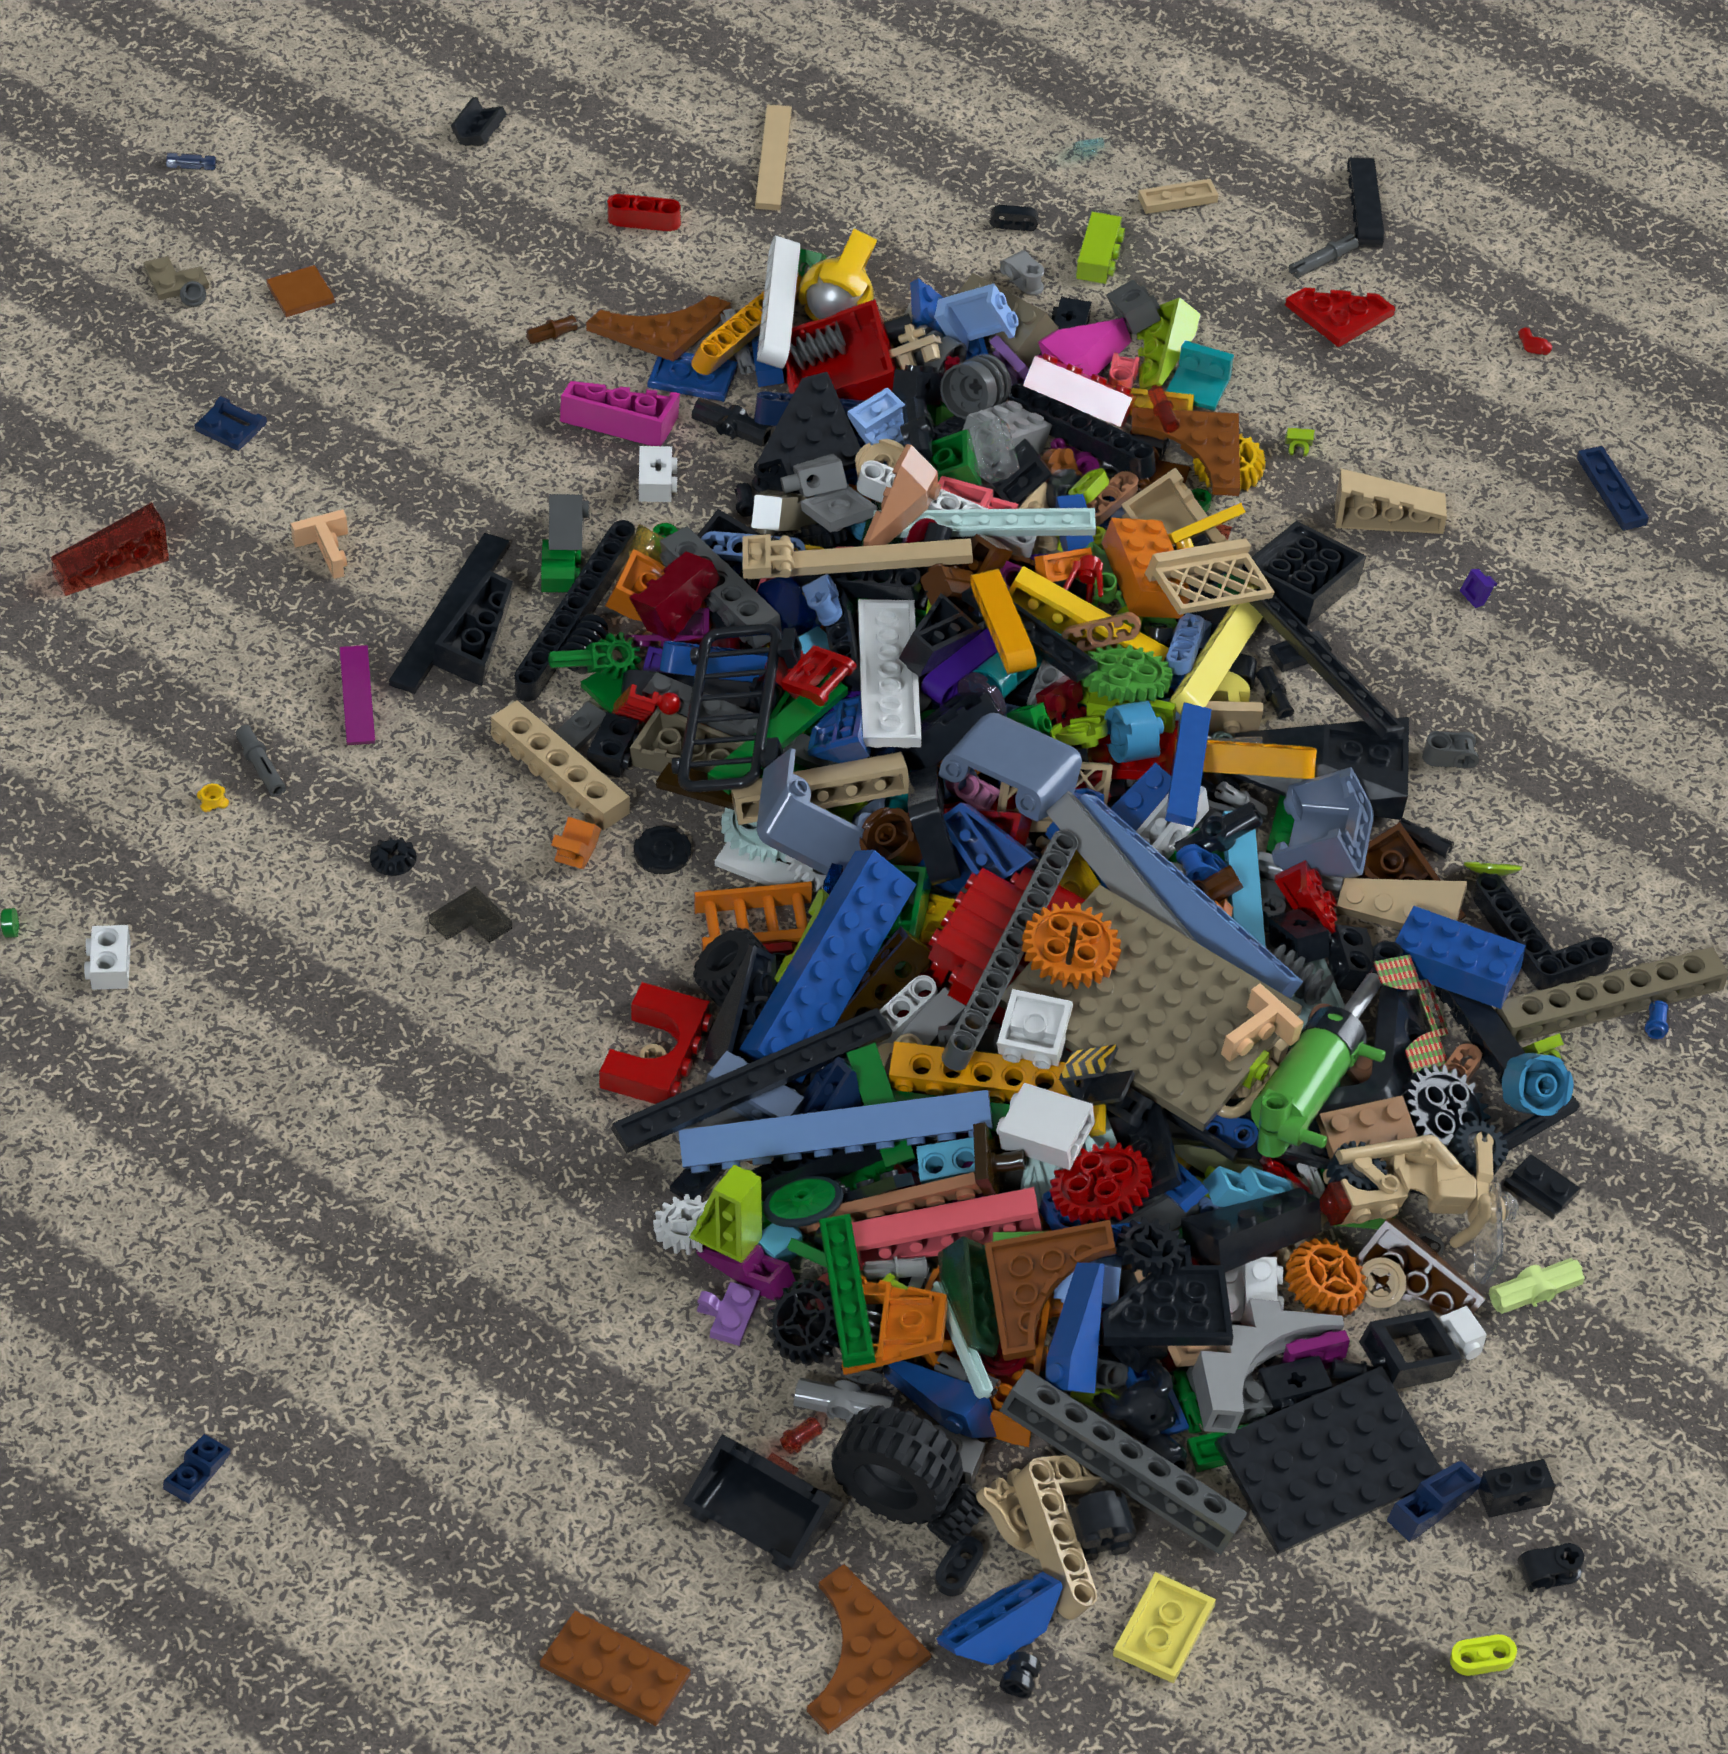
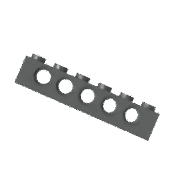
(732, 597)

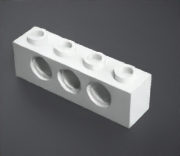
(1164, 834)

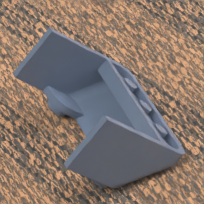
(802, 828)

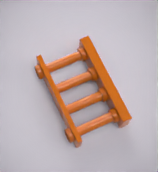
(756, 897)

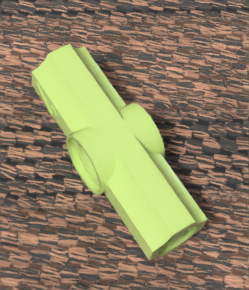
(1536, 1285)

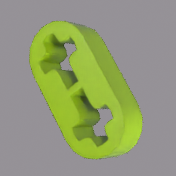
(1091, 484)

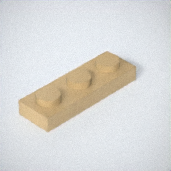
(1178, 196)

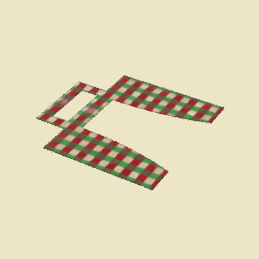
(1427, 1048)

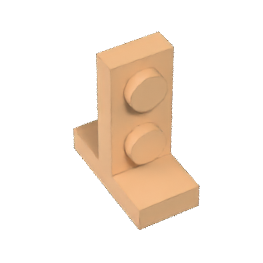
(324, 530)
(1269, 1017)

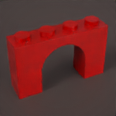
(658, 1077)

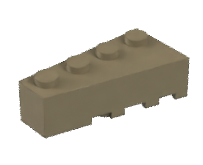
(1032, 322)
(663, 740)

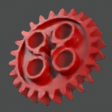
(1101, 1184)

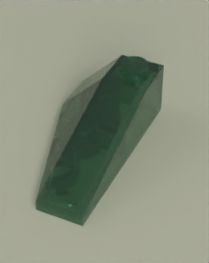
(969, 1292)

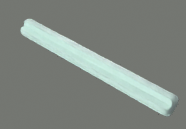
(969, 1358)

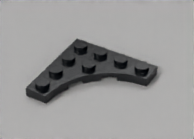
(1155, 1144)

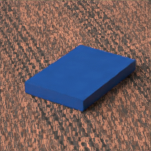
(683, 379)

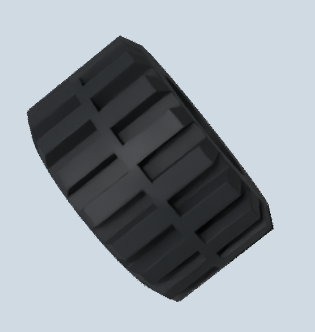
(721, 962)

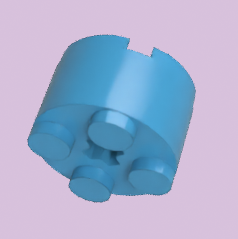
(1133, 731)
(1537, 1084)

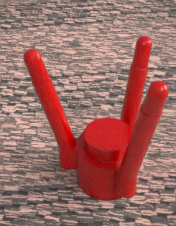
(1087, 569)
(1275, 1167)

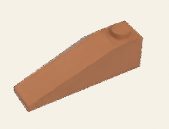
(907, 499)

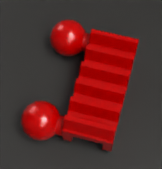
(642, 708)

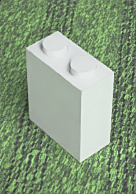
(1046, 1125)

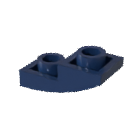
(199, 1466)

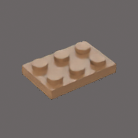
(1368, 1123)

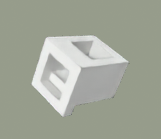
(1464, 1332)

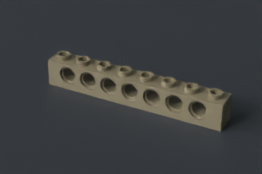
(1613, 994)

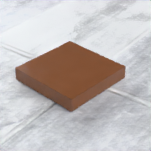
(300, 291)

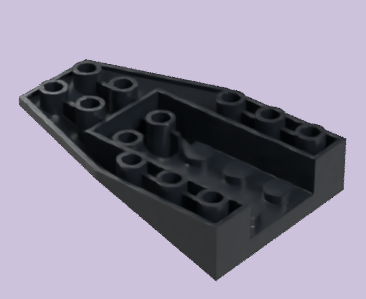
(1377, 762)

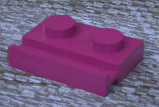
(1327, 1346)

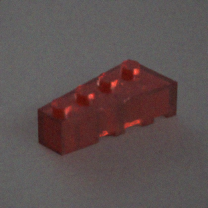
(113, 552)

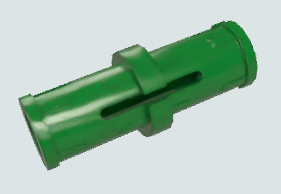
(1187, 1401)

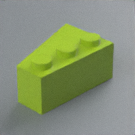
(732, 1215)

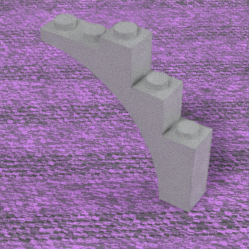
(1263, 1334)

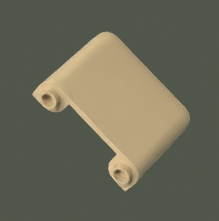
(1172, 504)

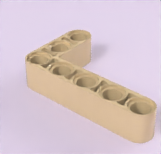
(1040, 1494)

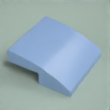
(879, 418)

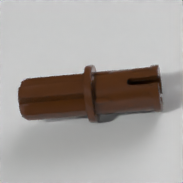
(551, 329)

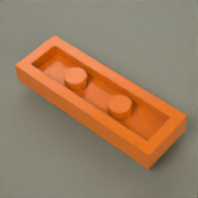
(1059, 565)

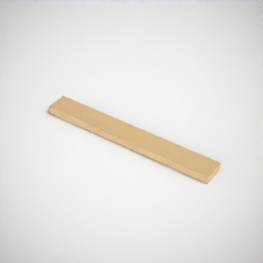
(880, 557)

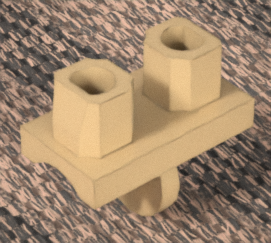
(927, 345)

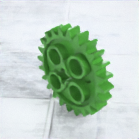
(1128, 674)

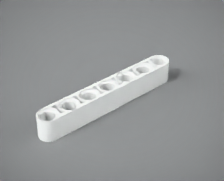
(778, 302)
(876, 477)

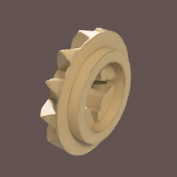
(1397, 1282)

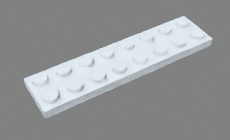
(886, 684)

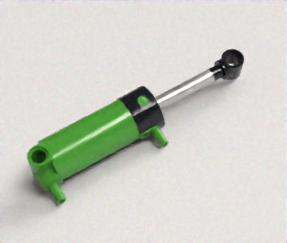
(1315, 1066)

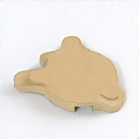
(1007, 1513)

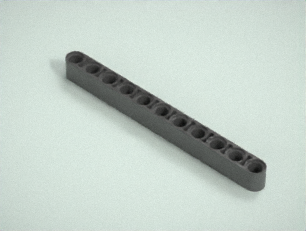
(1008, 952)

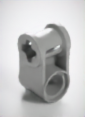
(1024, 272)

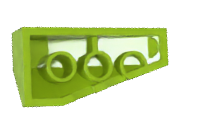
(1164, 341)

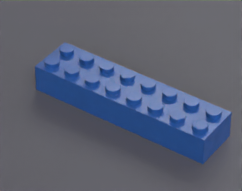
(832, 955)

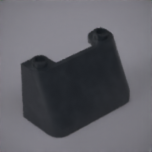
(761, 1503)

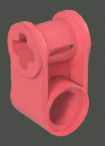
(1123, 370)

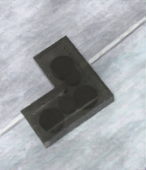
(471, 910)

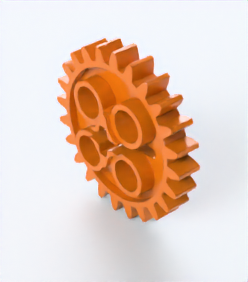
(1094, 948)

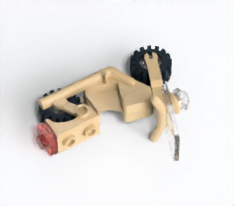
(1452, 1179)

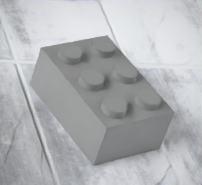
(1021, 424)

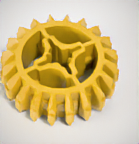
(1251, 464)

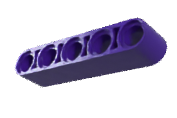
(943, 681)

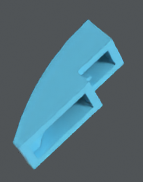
(1232, 1188)

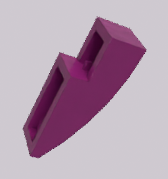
(755, 1272)

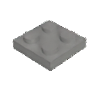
(838, 508)

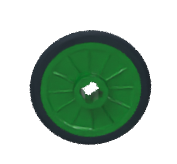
(803, 1201)

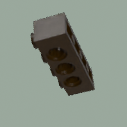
(899, 948)

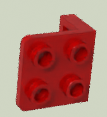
(1304, 892)

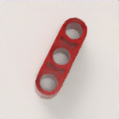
(643, 212)

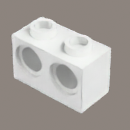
(108, 957)

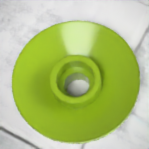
(1500, 869)

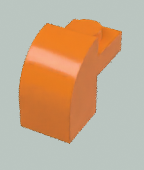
(576, 842)

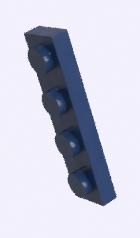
(1612, 488)

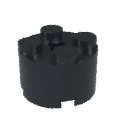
(1103, 1524)

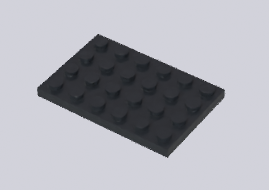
(1328, 1459)

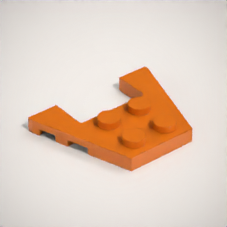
(910, 1323)

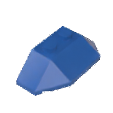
(840, 734)
(1003, 1621)

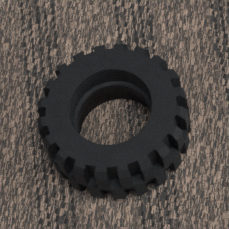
(897, 1465)

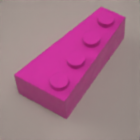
(619, 412)

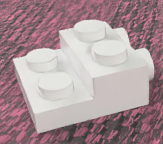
(1034, 1029)
(1254, 1281)

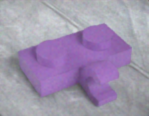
(731, 1314)

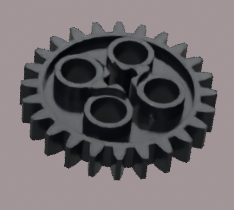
(1442, 1102)

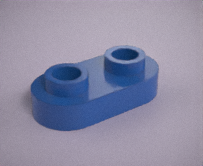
(1229, 1129)

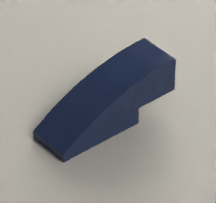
(1433, 1500)

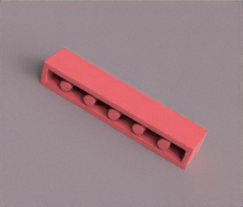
(934, 1228)

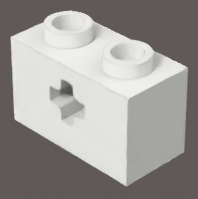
(656, 474)

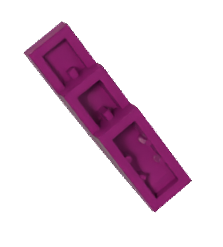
(357, 695)

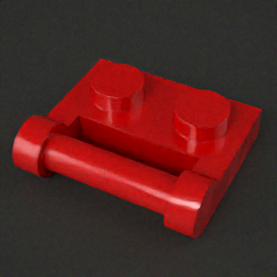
(812, 669)

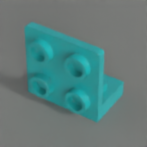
(1202, 373)

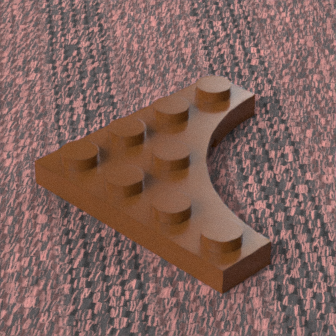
(661, 334)
(1205, 436)
(1030, 1269)
(873, 1654)

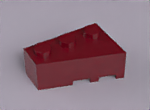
(676, 595)

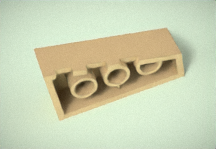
(1387, 505)
(1391, 900)

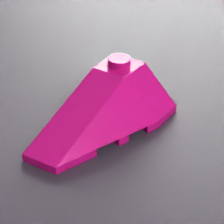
(1087, 345)

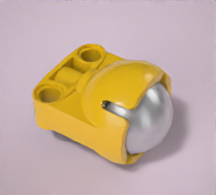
(839, 281)

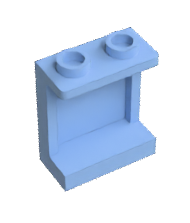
(976, 314)

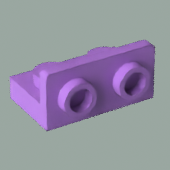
(1016, 368)

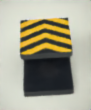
(1096, 1085)

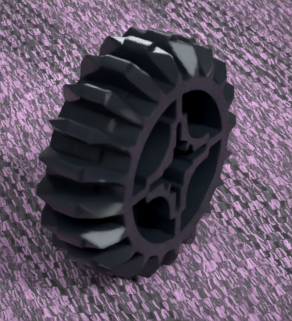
(791, 1319)

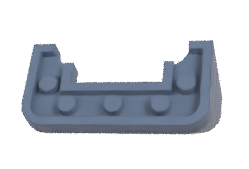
(1019, 757)
(1329, 825)

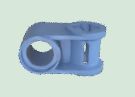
(823, 597)

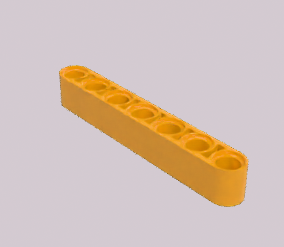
(731, 336)

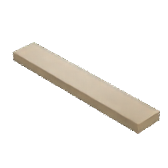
(773, 157)

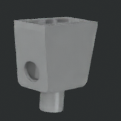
(826, 472)

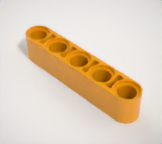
(1003, 621)
(1259, 759)

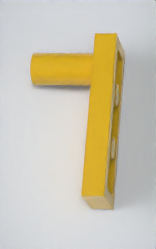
(1182, 536)

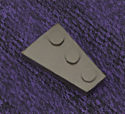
(779, 512)

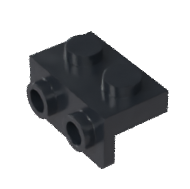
(477, 124)

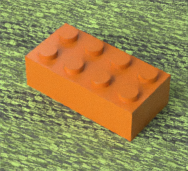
(1129, 550)

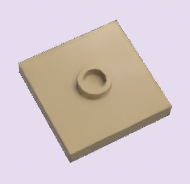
(1234, 716)

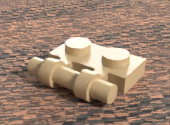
(758, 556)

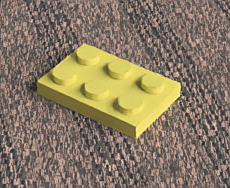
(1164, 1627)

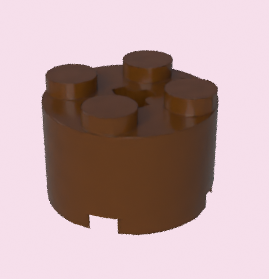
(891, 836)

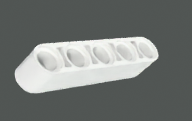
(906, 1000)

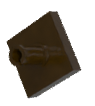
(991, 1163)

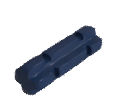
(191, 161)

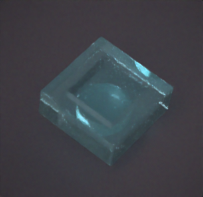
(1089, 146)

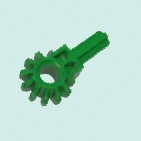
(599, 656)

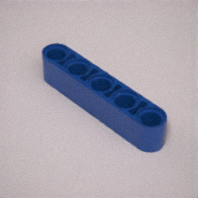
(677, 660)

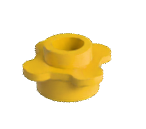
(212, 791)

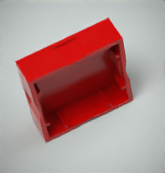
(867, 361)

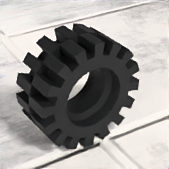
(958, 1516)

